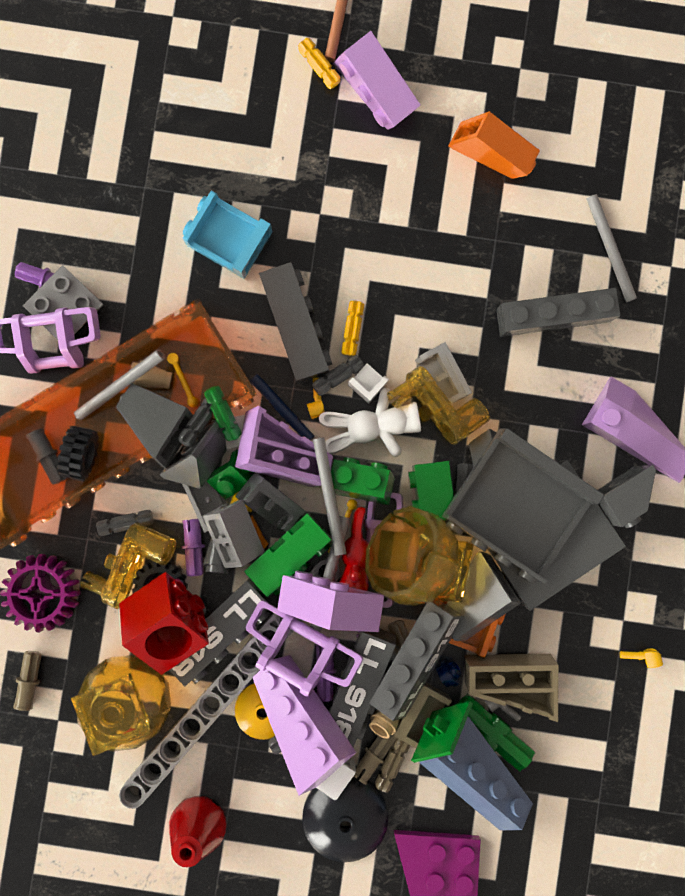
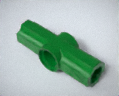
(499, 735)

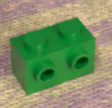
(361, 481)
(431, 486)

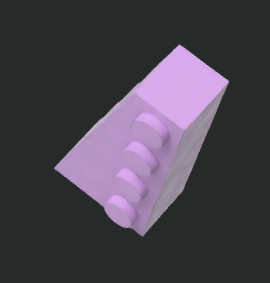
(303, 728)

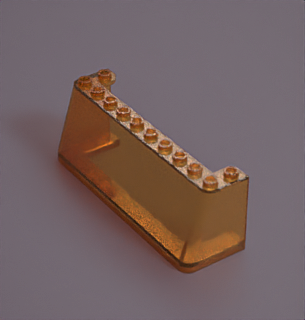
(24, 485)

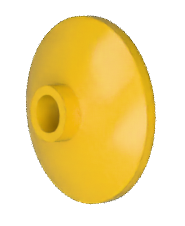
(247, 717)

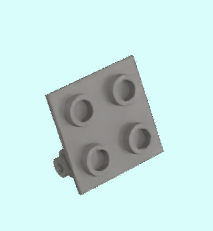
(59, 292)

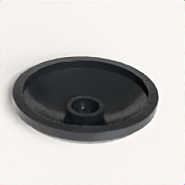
(357, 804)

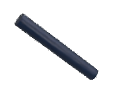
(281, 407)

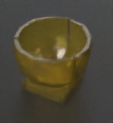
(417, 558)
(122, 704)

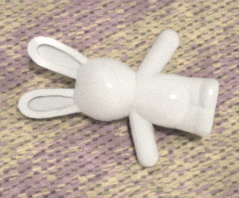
(366, 425)

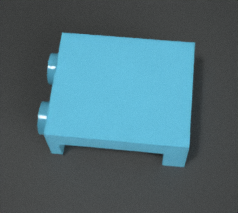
(226, 235)

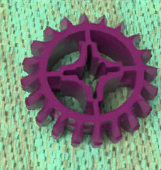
(39, 604)

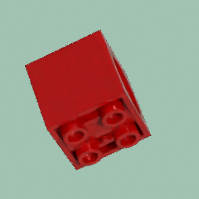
(163, 623)

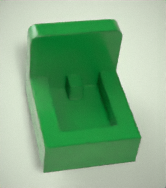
(228, 479)

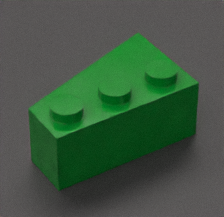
(289, 554)

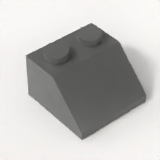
(628, 496)

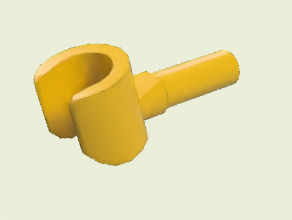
(315, 408)
(651, 656)

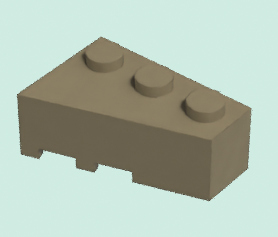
(516, 681)

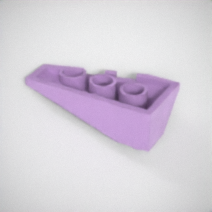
(634, 427)

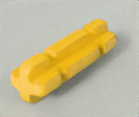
(319, 63)
(352, 328)

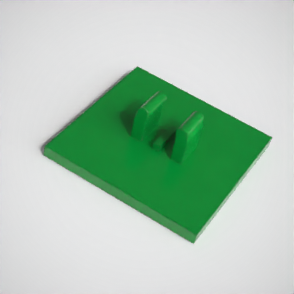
(442, 732)

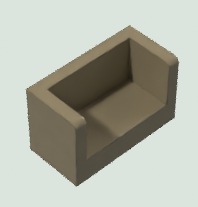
(411, 727)

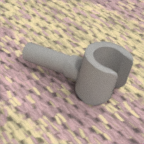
(493, 706)

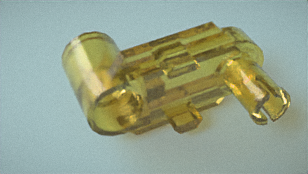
(452, 423)
(137, 544)

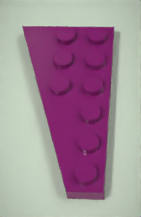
(439, 862)

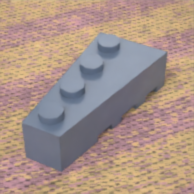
(482, 780)

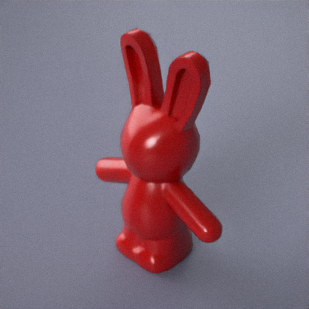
(355, 559)

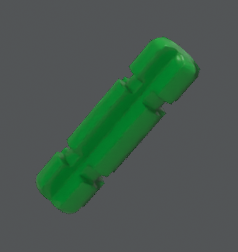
(222, 413)

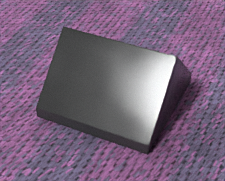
(196, 463)

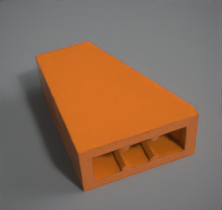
(495, 145)

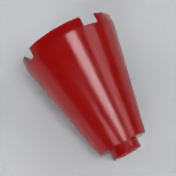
(195, 830)

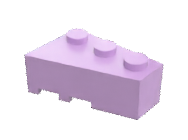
(377, 81)
(276, 450)
(330, 603)

